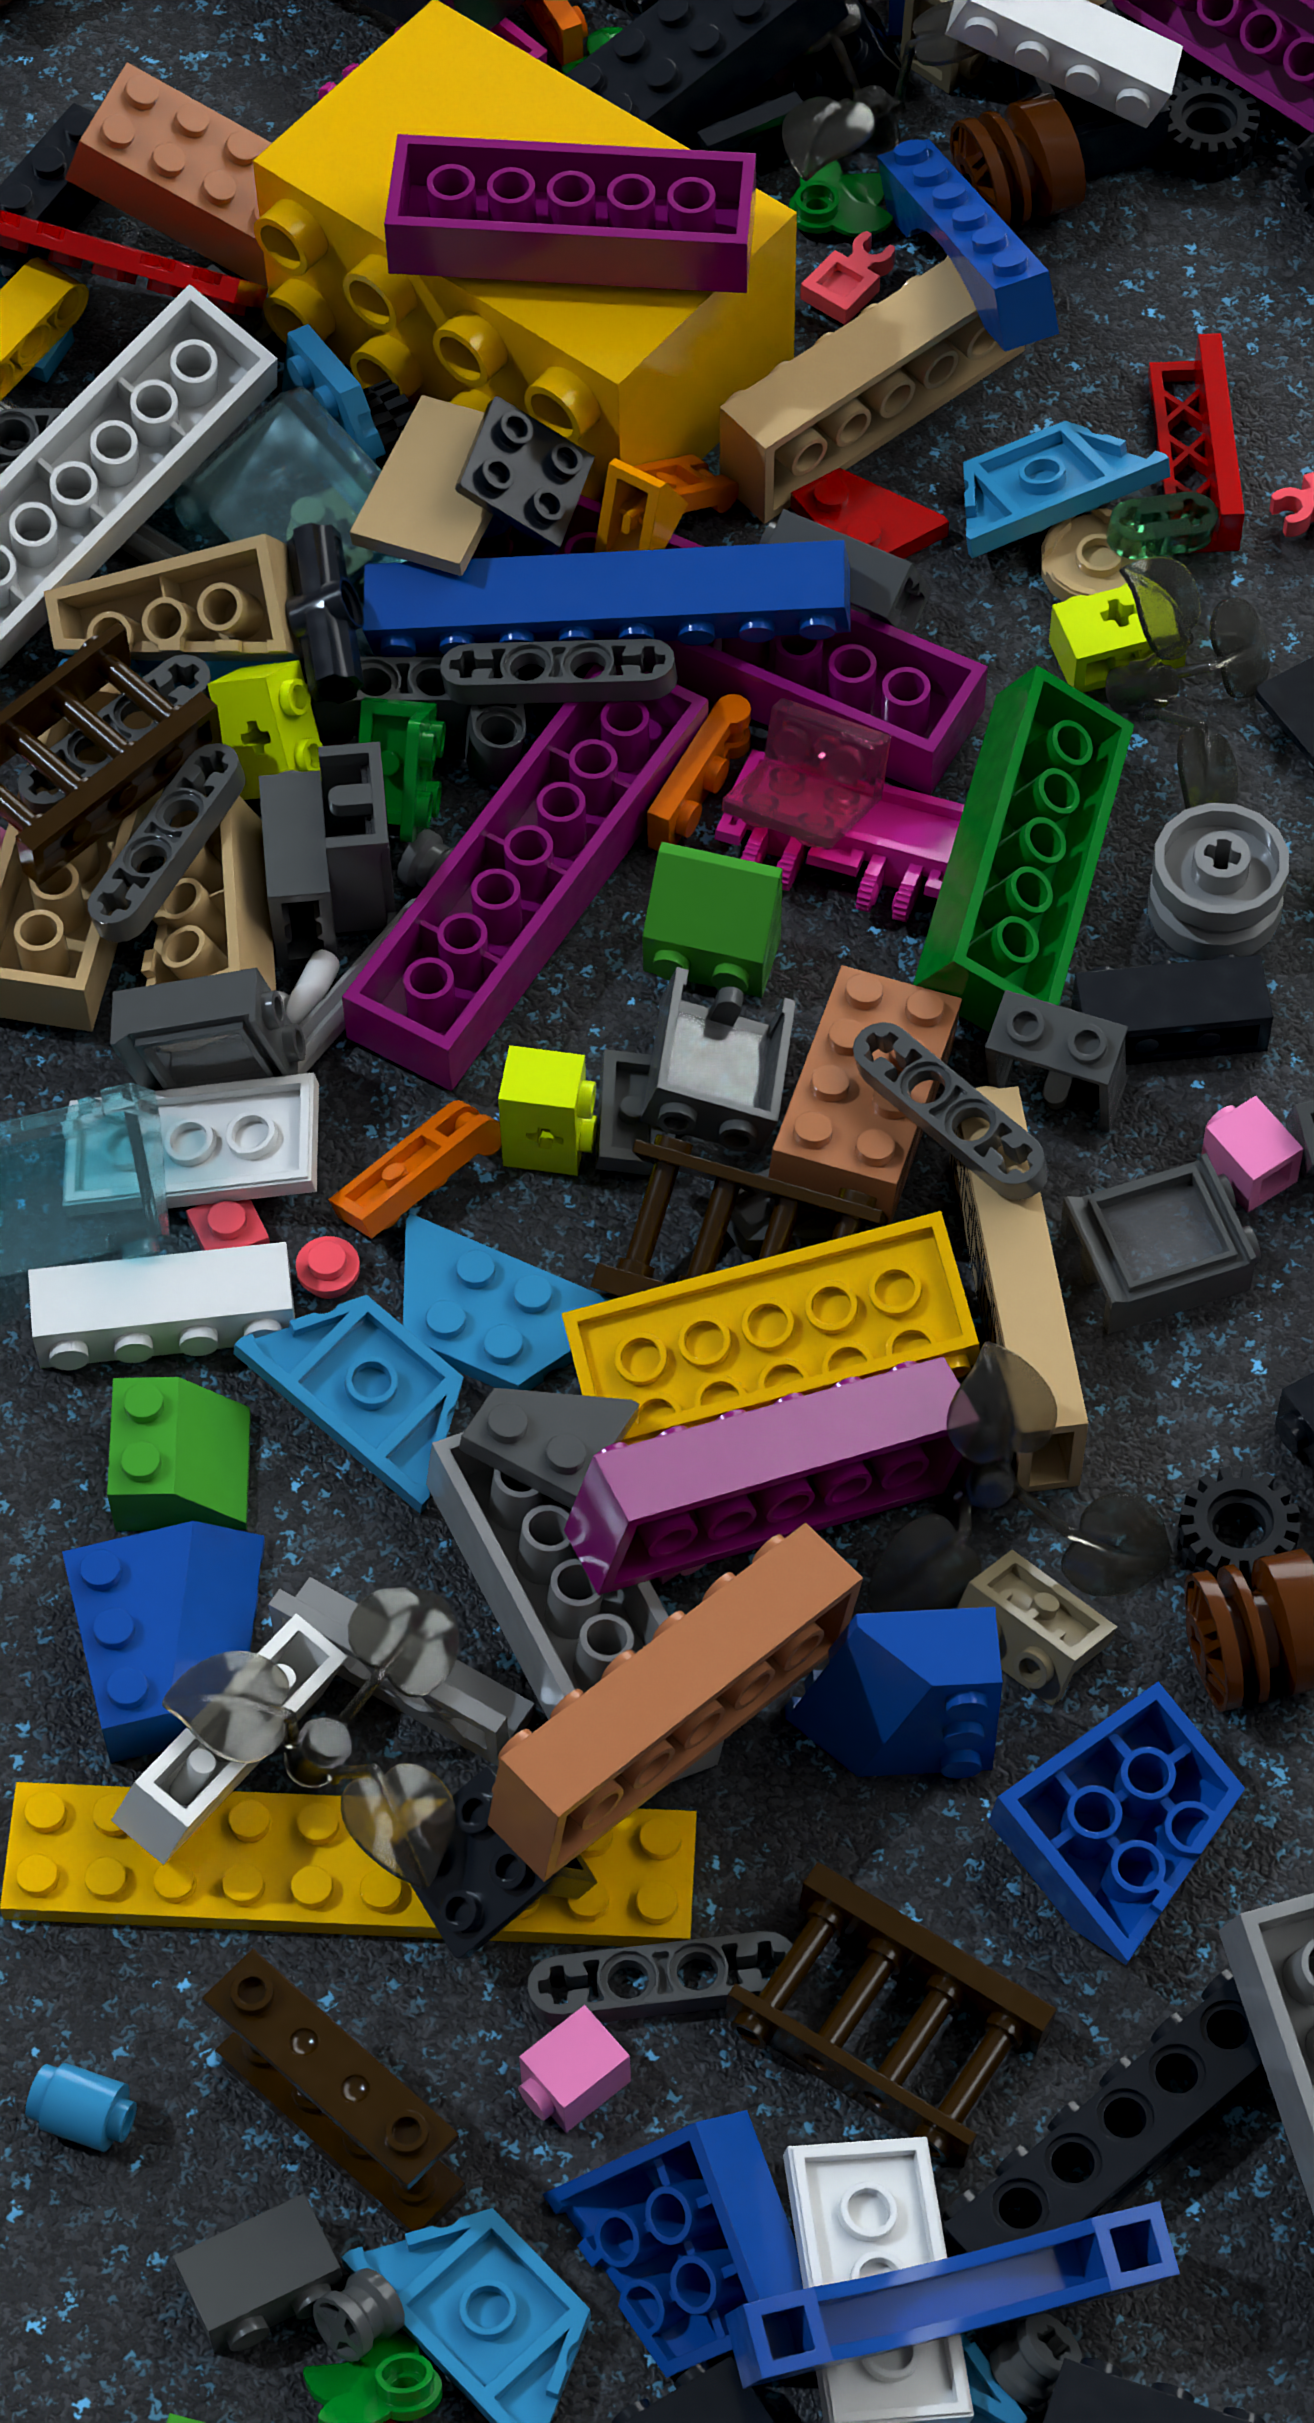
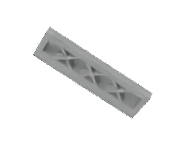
(463, 1708)

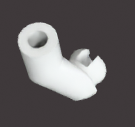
(311, 985)

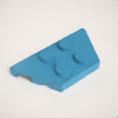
(319, 370)
(1047, 481)
(486, 1308)
(364, 1387)
(485, 2313)

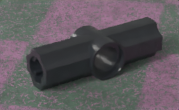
(325, 613)

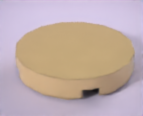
(1078, 558)

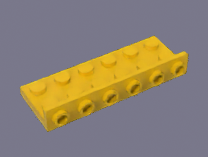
(777, 1327)

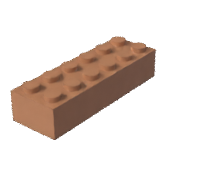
(671, 1700)

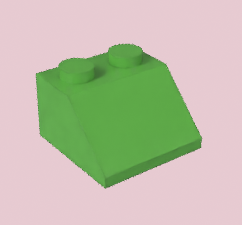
(713, 919)
(176, 1455)

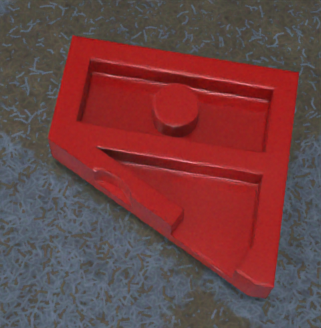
(869, 513)

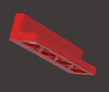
(1216, 437)

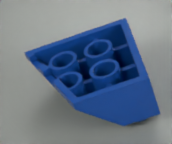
(152, 1613)
(907, 1694)
(1119, 1819)
(686, 2235)

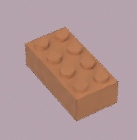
(175, 169)
(836, 1123)

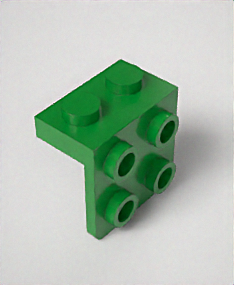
(409, 745)

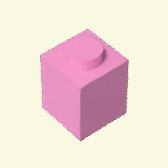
(1252, 1152)
(573, 2070)

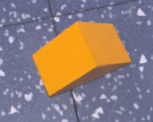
(636, 511)

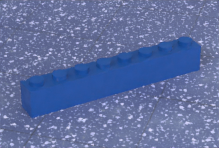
(612, 596)

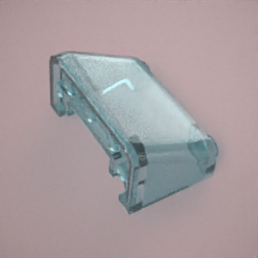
(282, 473)
(83, 1182)

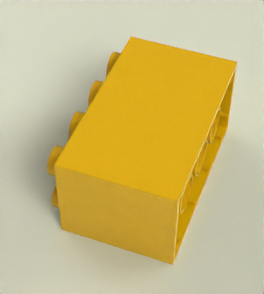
(599, 364)

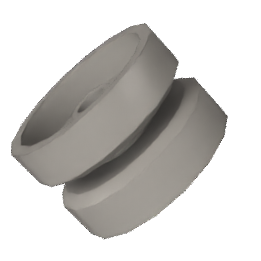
(1218, 881)

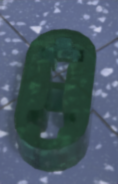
(1162, 525)

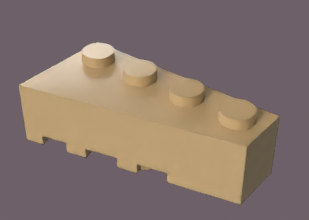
(198, 604)
(218, 908)

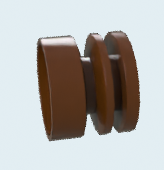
(1022, 159)
(1246, 1633)

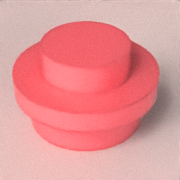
(327, 1266)

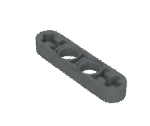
(176, 669)
(557, 681)
(157, 838)
(955, 1105)
(660, 1965)

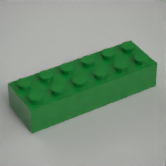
(1025, 847)

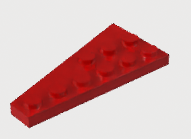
(126, 263)

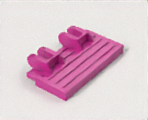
(900, 837)

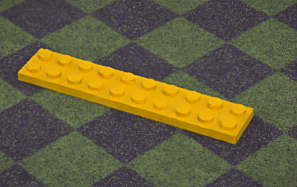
(296, 1869)

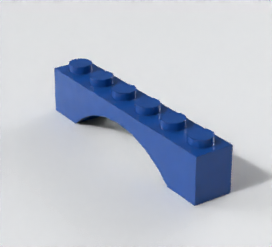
(997, 268)
(950, 2295)

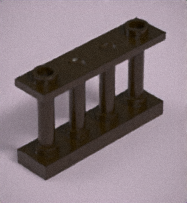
(124, 784)
(672, 1156)
(891, 1946)
(335, 2094)

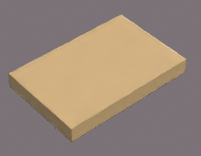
(414, 500)

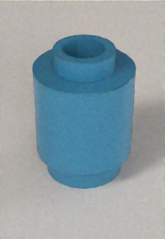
(81, 2106)

